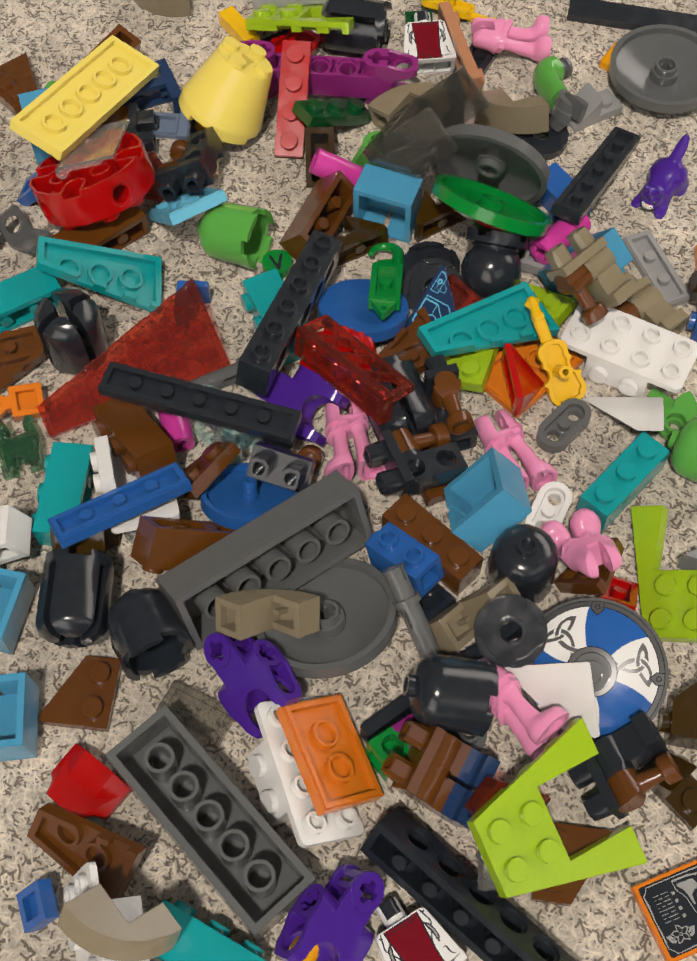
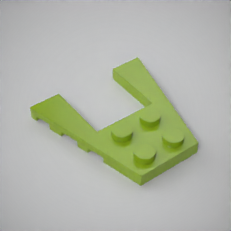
(297, 18)
(666, 596)
(520, 836)

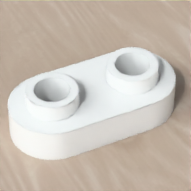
(544, 511)

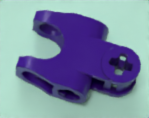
(304, 393)
(250, 676)
(333, 918)

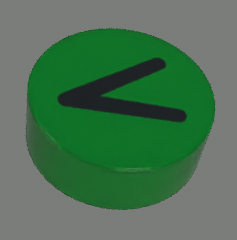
(277, 259)

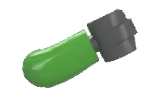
(548, 83)

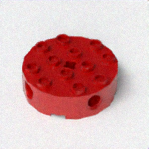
(97, 190)

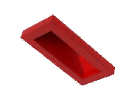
(520, 379)

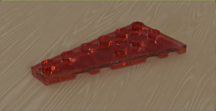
(169, 341)

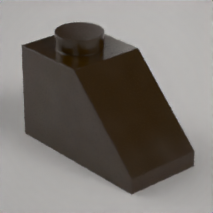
(317, 138)
(680, 720)

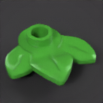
(677, 411)

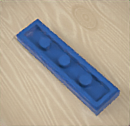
(119, 505)

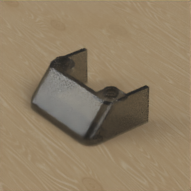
(418, 133)

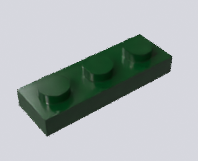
(332, 112)

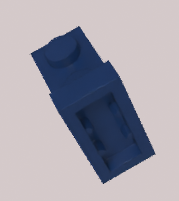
(158, 90)

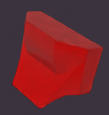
(86, 785)

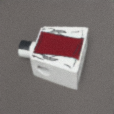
(430, 44)
(414, 936)

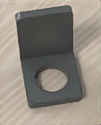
(26, 237)

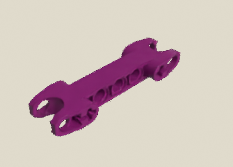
(346, 75)

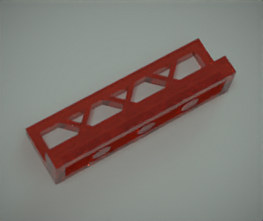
(343, 371)

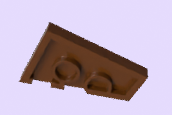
(15, 79)
(76, 841)

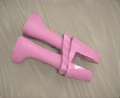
(500, 35)
(338, 432)
(512, 438)
(587, 546)
(529, 725)

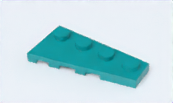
(109, 271)
(485, 324)

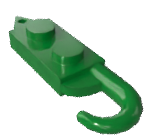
(386, 280)

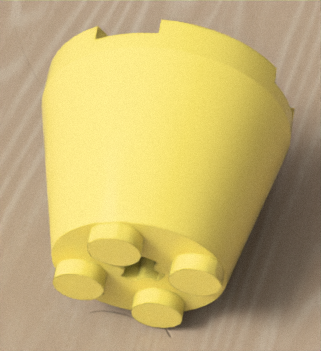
(230, 91)

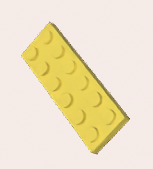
(84, 97)

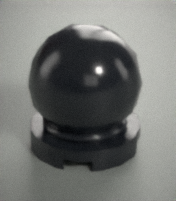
(492, 261)

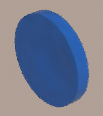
(348, 306)
(238, 499)

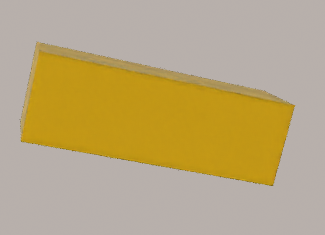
(235, 25)

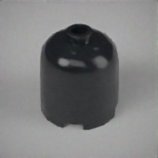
(527, 559)
(147, 634)
(452, 693)

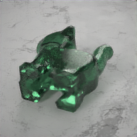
(20, 449)

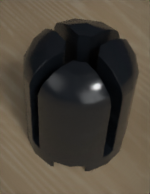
(369, 30)
(73, 335)
(411, 412)
(74, 598)

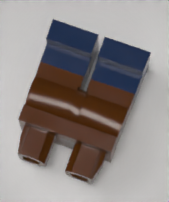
(428, 764)

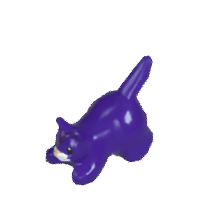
(664, 180)

